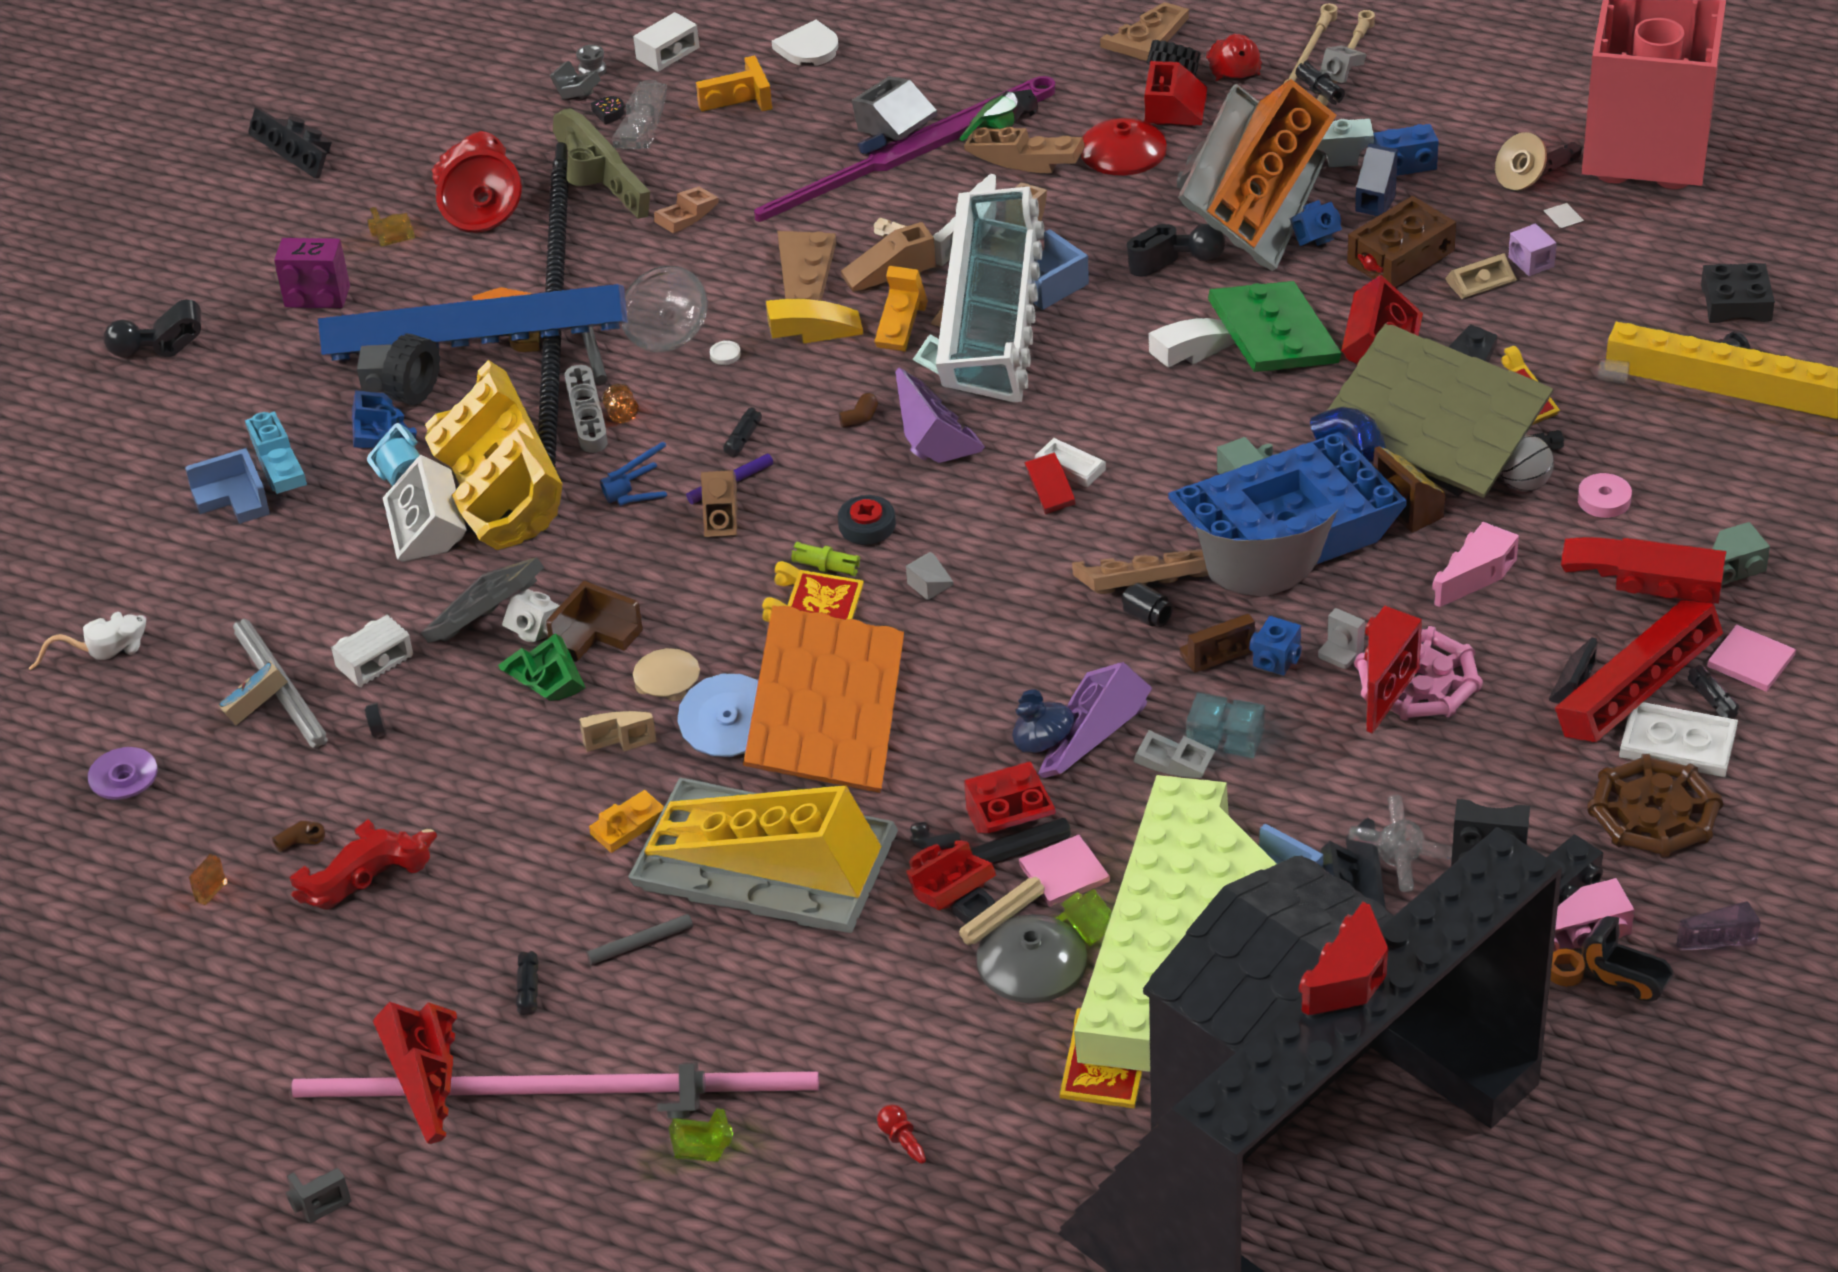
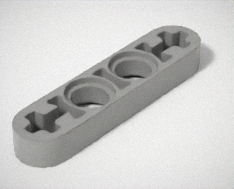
(585, 408)

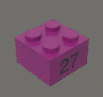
(312, 272)

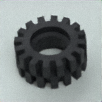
(1172, 52)

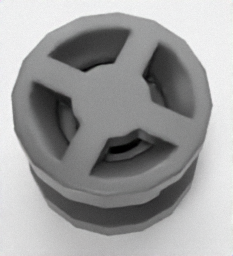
(591, 59)

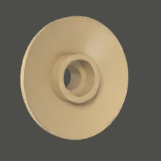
(1512, 157)

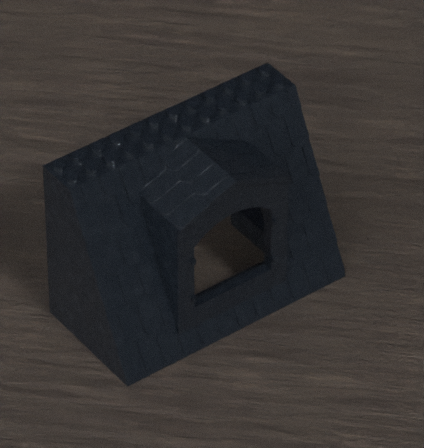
(1242, 1058)

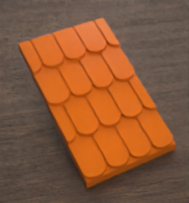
(825, 699)

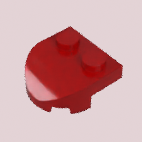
(947, 874)

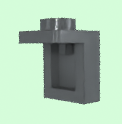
(574, 85)
(691, 1084)

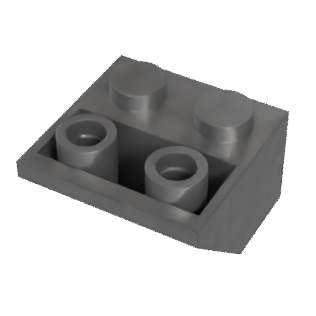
(892, 108)

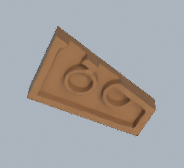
(1155, 24)

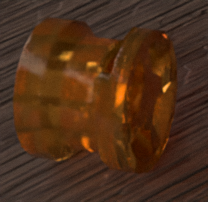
(620, 403)

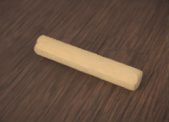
(1001, 911)

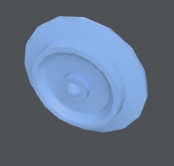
(718, 714)

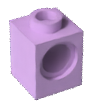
(1532, 249)

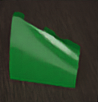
(546, 669)

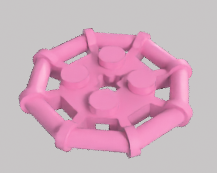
(1437, 678)

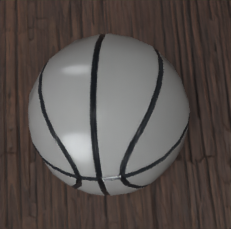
(1529, 465)

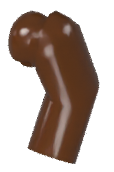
(861, 413)
(300, 833)

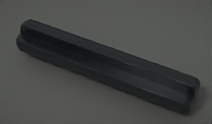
(1023, 841)

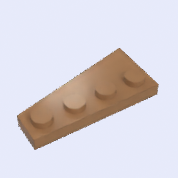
(805, 262)
(1143, 569)

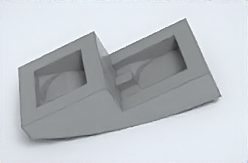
(1173, 758)

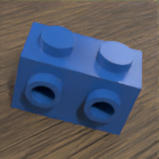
(1415, 146)

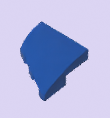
(373, 417)

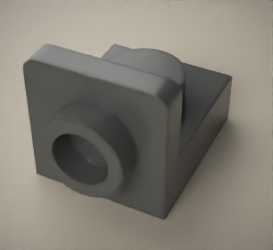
(319, 1196)

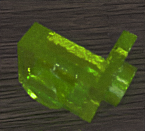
(1087, 915)
(701, 1139)

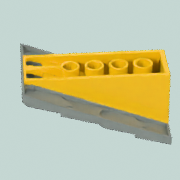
(768, 853)

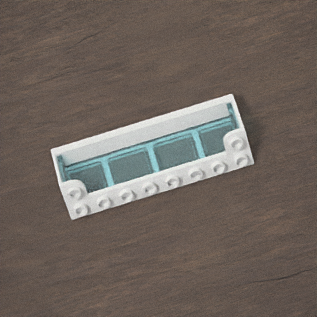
(991, 293)

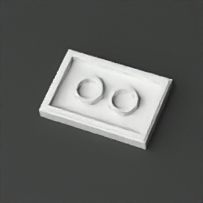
(1679, 737)

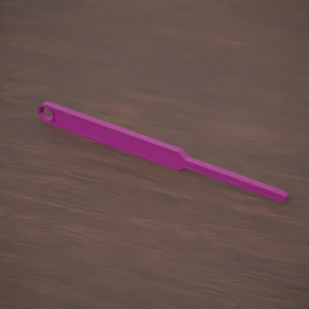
(897, 151)

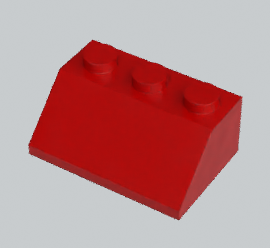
(1370, 310)
(1670, 570)

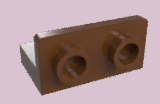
(1218, 643)

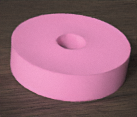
(1604, 495)

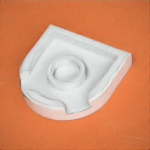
(808, 44)

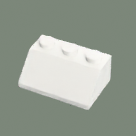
(423, 511)

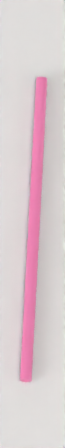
(561, 1084)

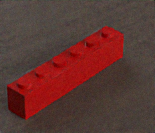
(1638, 670)

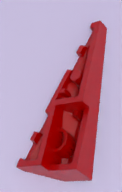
(421, 1058)

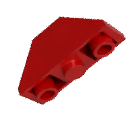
(1348, 967)

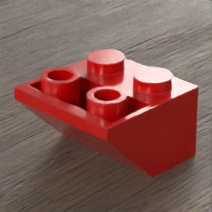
(1173, 95)
(1006, 798)

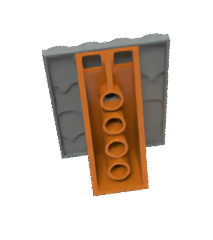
(1259, 168)

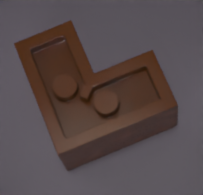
(595, 615)

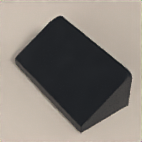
(1575, 671)

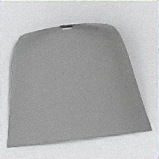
(1263, 565)

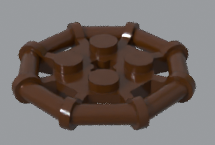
(1655, 790)

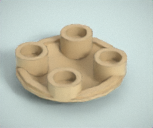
(666, 673)

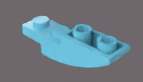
(275, 452)

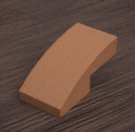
(690, 208)

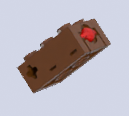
(1401, 241)

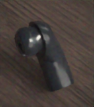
(923, 838)

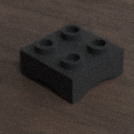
(1737, 292)
(1475, 822)

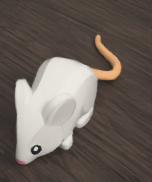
(104, 638)

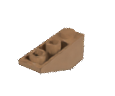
(904, 247)

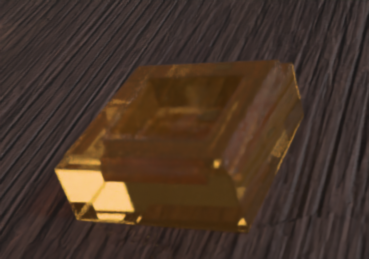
(207, 879)

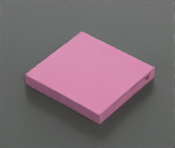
(1751, 658)
(1065, 869)

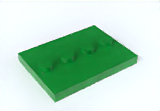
(1274, 326)

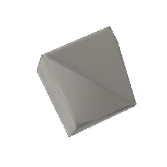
(928, 576)

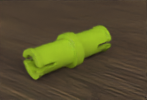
(825, 559)

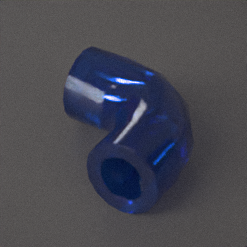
(1354, 425)

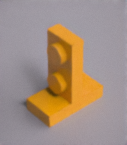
(736, 88)
(901, 307)

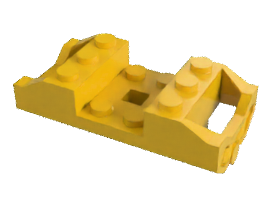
(496, 462)

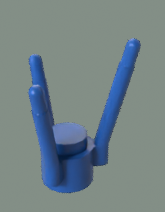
(618, 483)

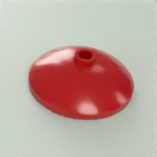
(1123, 146)
(472, 178)

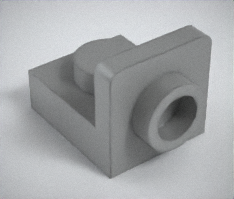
(1339, 60)
(1344, 639)

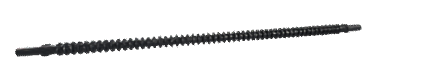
(554, 282)

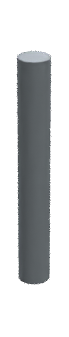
(594, 357)
(639, 939)

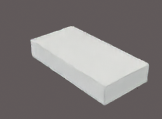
(1075, 463)

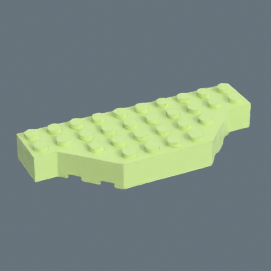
(1174, 871)

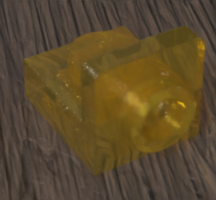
(390, 229)

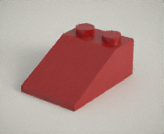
(1390, 659)

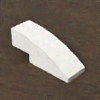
(1189, 340)

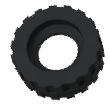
(410, 369)

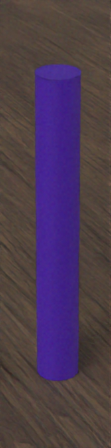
(741, 473)

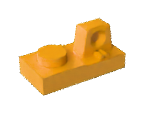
(627, 821)

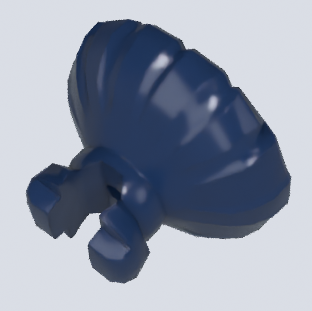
(1040, 723)

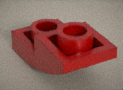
(1050, 483)
(1590, 554)

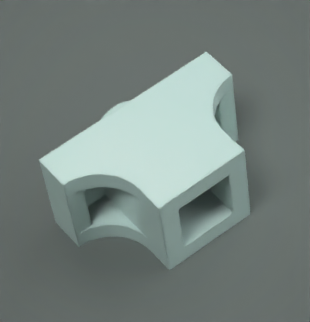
(1345, 141)

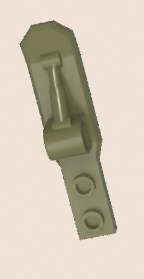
(597, 161)

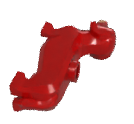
(360, 863)

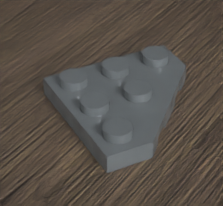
(482, 598)

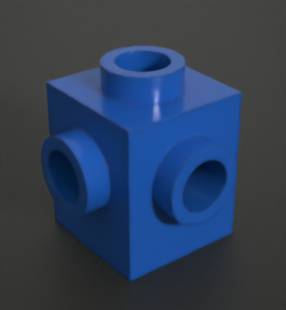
(1316, 223)
(1276, 645)

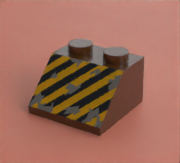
(1423, 498)

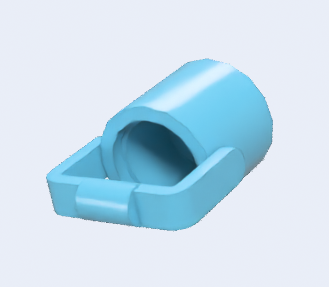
(393, 454)

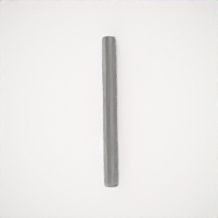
(287, 694)

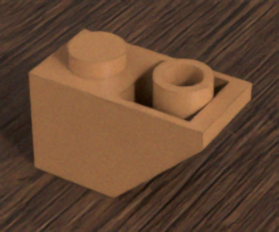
(719, 503)

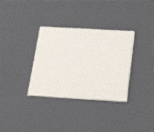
(1563, 215)

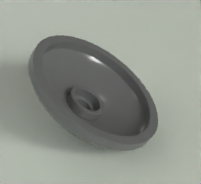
(1032, 958)

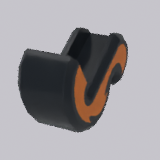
(1622, 965)

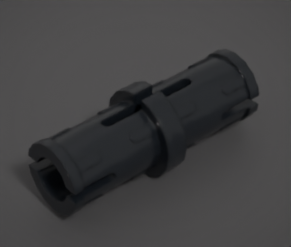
(1320, 83)

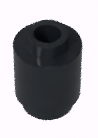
(1147, 605)

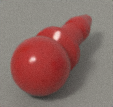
(894, 1122)

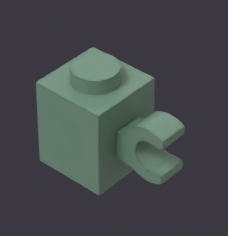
(1240, 453)

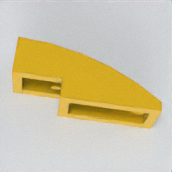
(812, 319)

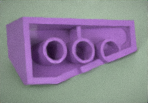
(930, 425)
(1099, 708)

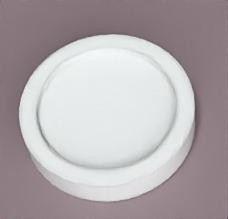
(725, 352)

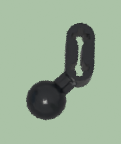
(1161, 245)
(169, 332)

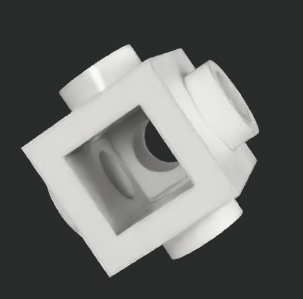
(528, 614)

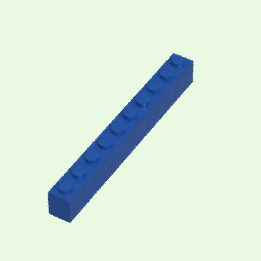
(478, 320)

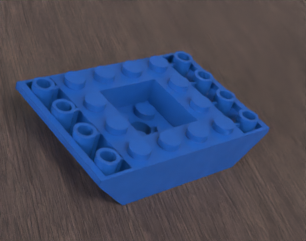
(1294, 494)

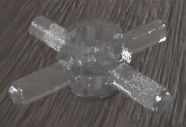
(1400, 843)

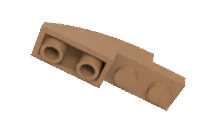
(1015, 150)

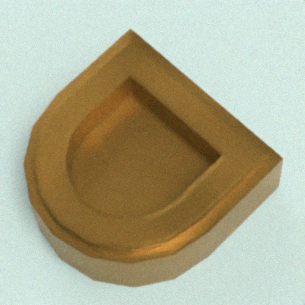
(529, 345)

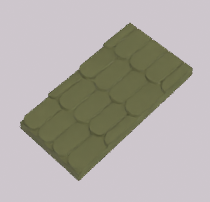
(1443, 407)

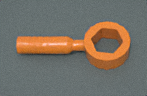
(1567, 978)

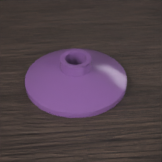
(122, 773)

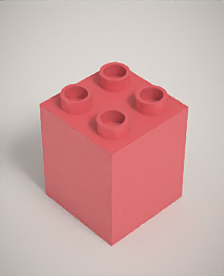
(1653, 90)

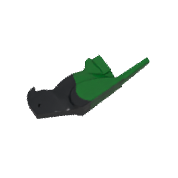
(1003, 111)

